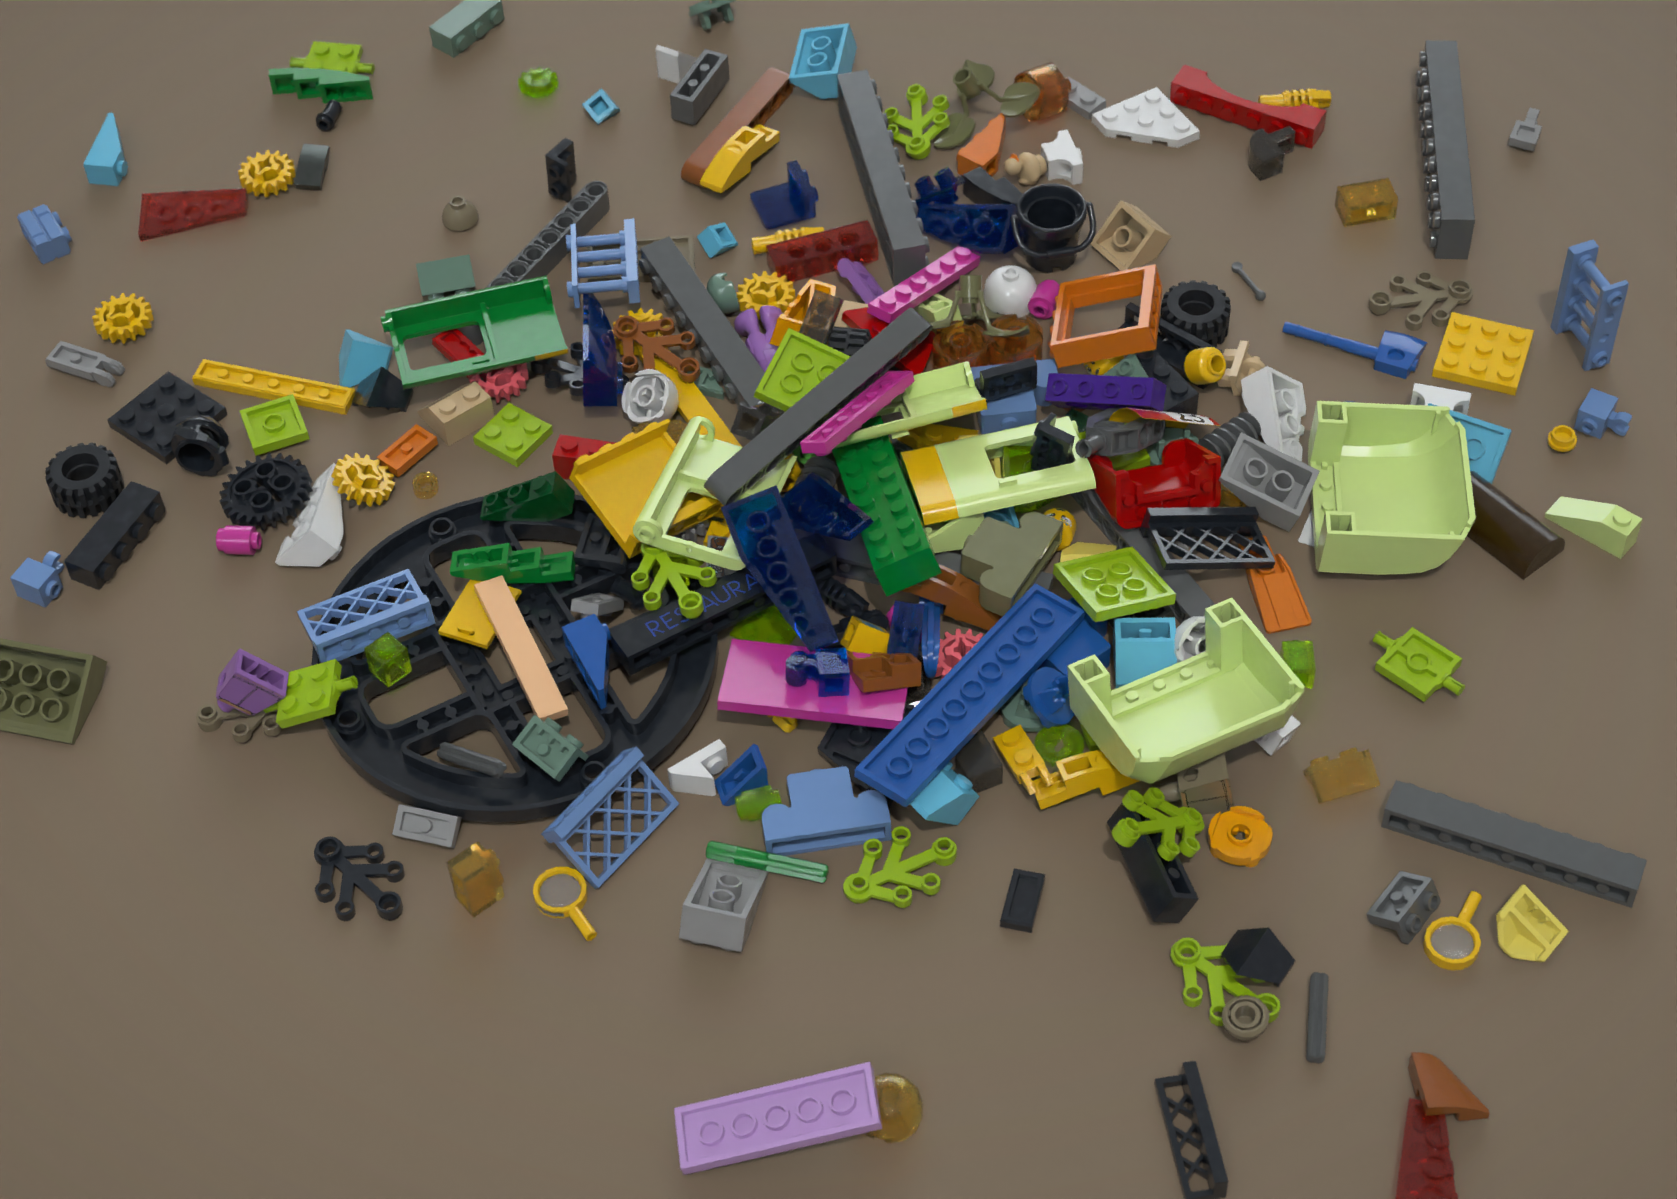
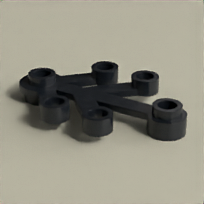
(575, 373)
(357, 875)

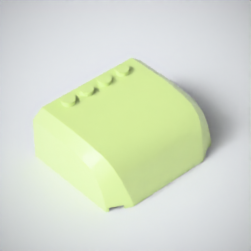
(1388, 487)
(1190, 708)

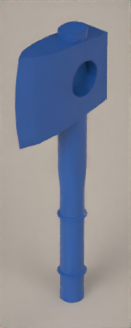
(1395, 356)

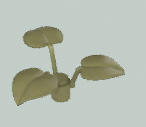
(970, 82)
(972, 293)

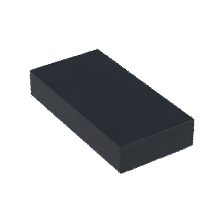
(1022, 900)

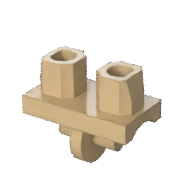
(1238, 366)

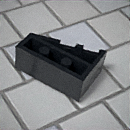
(1179, 394)

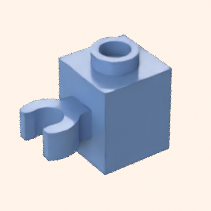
(1599, 413)
(38, 580)

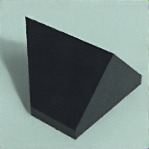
(382, 390)
(1258, 955)

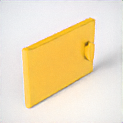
(469, 618)

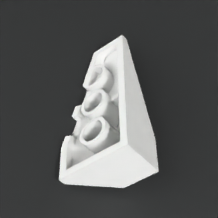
(1278, 407)
(317, 527)

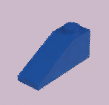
(590, 651)

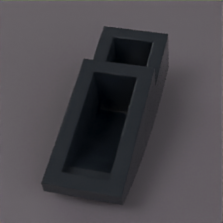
(985, 190)

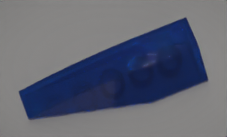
(600, 367)
(823, 510)
(778, 564)

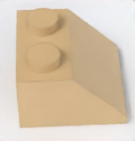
(1130, 237)
(459, 412)

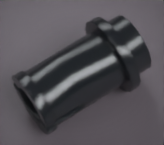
(326, 120)
(626, 591)

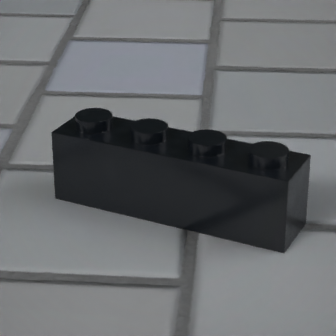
(115, 535)
(1160, 882)

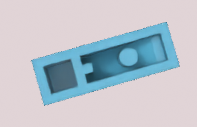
(106, 159)

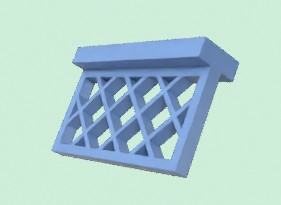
(350, 639)
(589, 802)

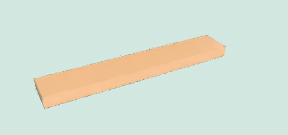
(521, 649)

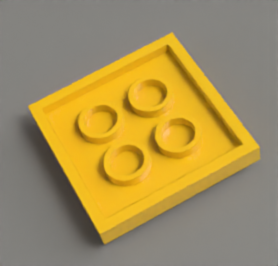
(1483, 353)

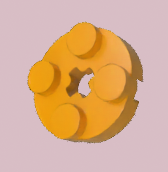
(1235, 851)

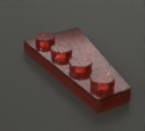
(185, 210)
(1425, 1157)

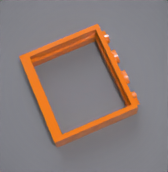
(1103, 289)

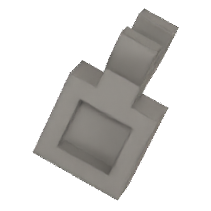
(1526, 133)

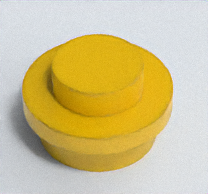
(1562, 438)

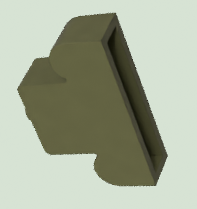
(1009, 557)

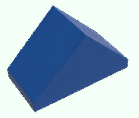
(744, 774)

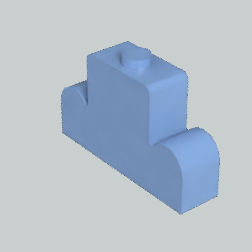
(1018, 408)
(824, 814)

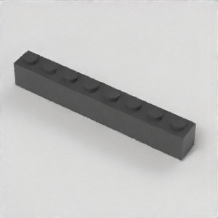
(1514, 843)

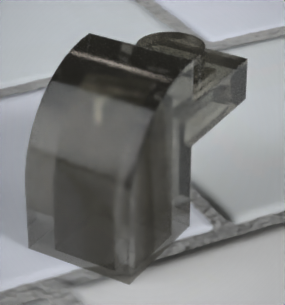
(1268, 151)

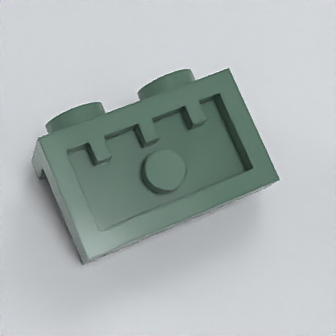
(548, 747)

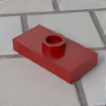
(455, 345)

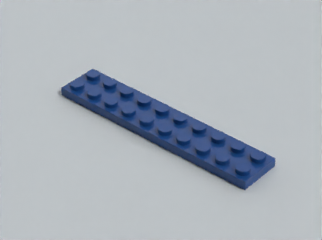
(969, 695)

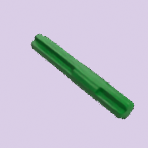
(767, 861)

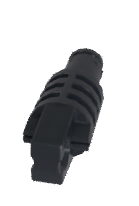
(842, 598)

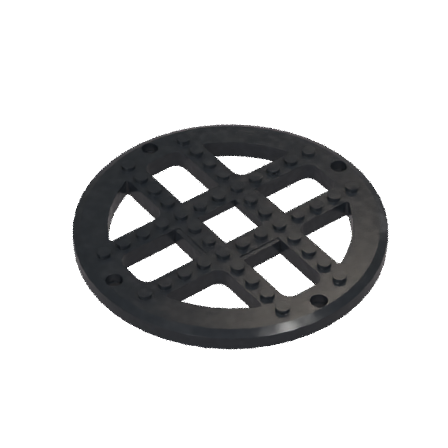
(392, 752)

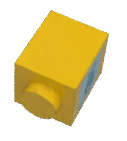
(865, 637)

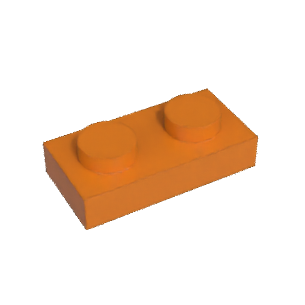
(407, 450)

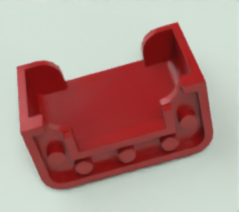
(1184, 479)

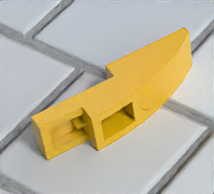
(736, 155)
(1078, 776)

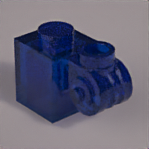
(826, 667)

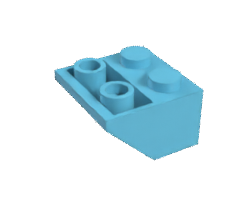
(1142, 647)

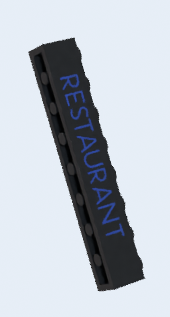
(725, 604)

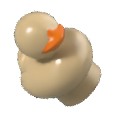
(1027, 166)

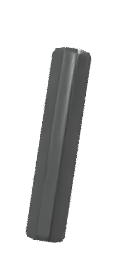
(471, 760)
(1317, 1017)

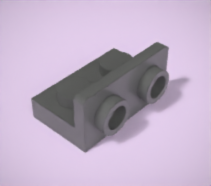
(1405, 905)

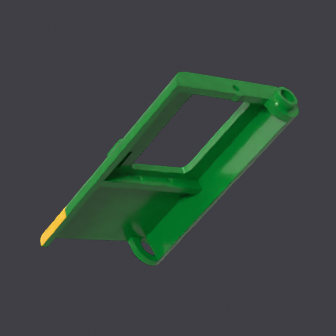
(513, 319)

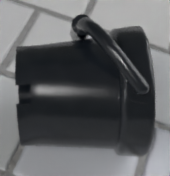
(1052, 225)

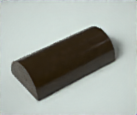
(1510, 530)

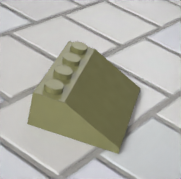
(47, 690)

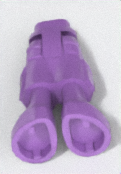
(758, 344)

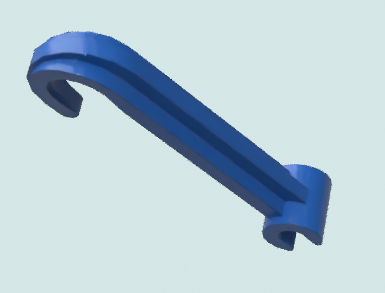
(930, 635)

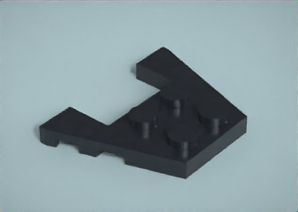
(851, 744)

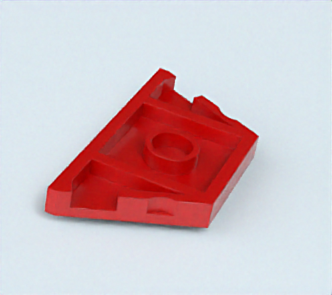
(914, 361)

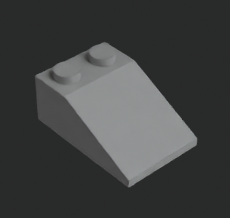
(1268, 481)
(722, 905)

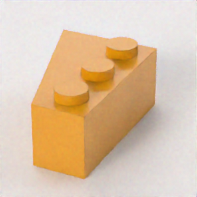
(796, 310)

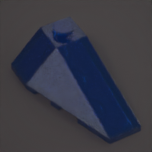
(972, 226)

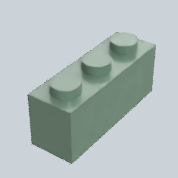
(465, 25)

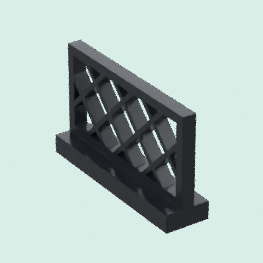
(1208, 525)

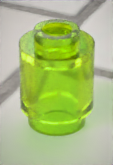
(754, 801)

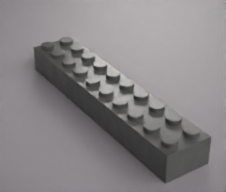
(1445, 150)
(881, 176)

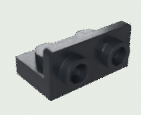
(561, 170)
(1007, 379)
(1052, 445)

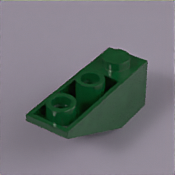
(533, 500)

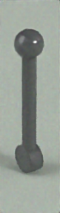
(1237, 268)

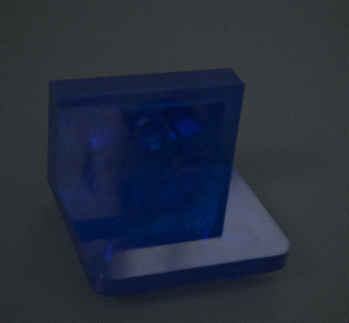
(786, 201)

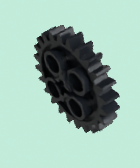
(278, 477)

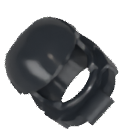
(197, 441)

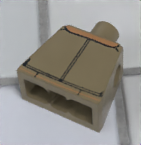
(1202, 787)

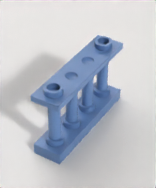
(628, 268)
(1572, 307)

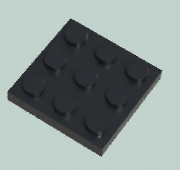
(153, 414)

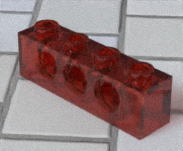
(821, 251)

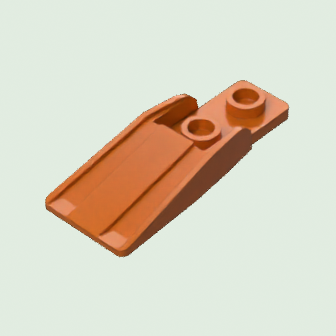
(1277, 595)

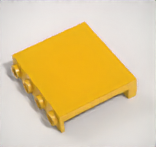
(622, 477)

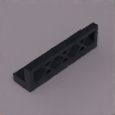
(1169, 347)
(1205, 1134)

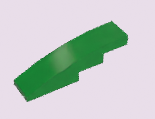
(321, 83)
(514, 566)

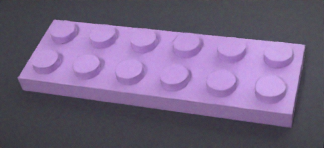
(777, 1118)

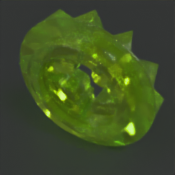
(539, 88)
(1049, 737)

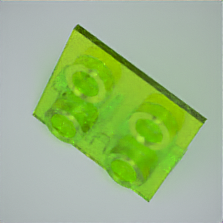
(765, 627)

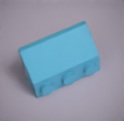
(820, 57)
(946, 797)

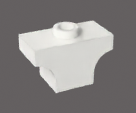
(1063, 159)
(1454, 399)

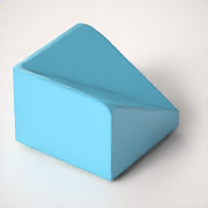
(600, 106)
(717, 239)

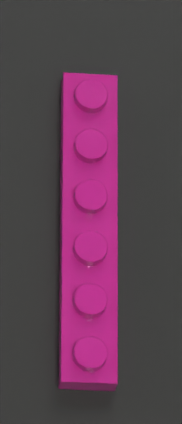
(923, 284)
(857, 412)

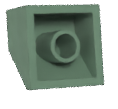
(445, 276)

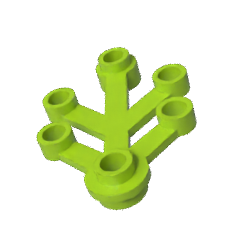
(919, 144)
(689, 602)
(1184, 819)
(897, 871)
(1218, 978)

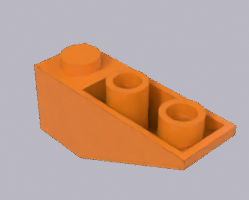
(984, 148)

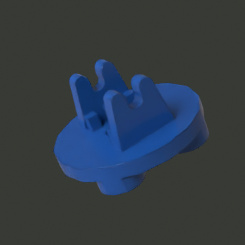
(1049, 696)

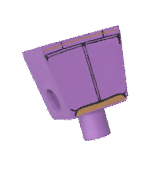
(250, 684)

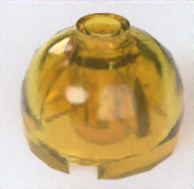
(899, 1107)

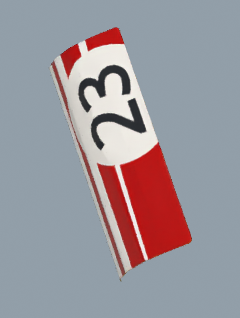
(1174, 420)

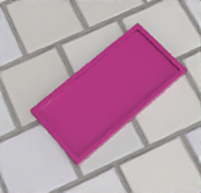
(757, 685)

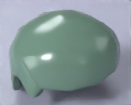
(723, 293)

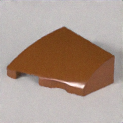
(884, 671)
(1442, 1090)

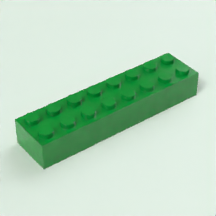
(879, 487)

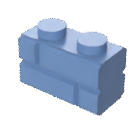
(44, 233)

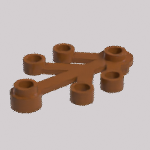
(655, 346)

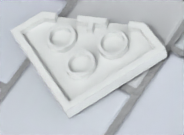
(1147, 119)

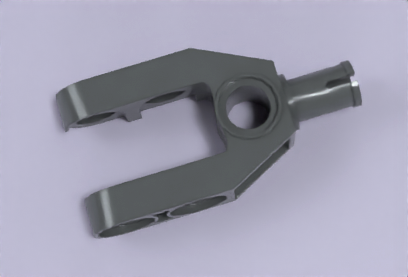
(1118, 438)

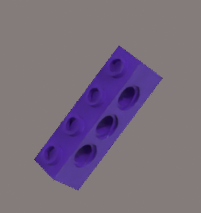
(1104, 392)

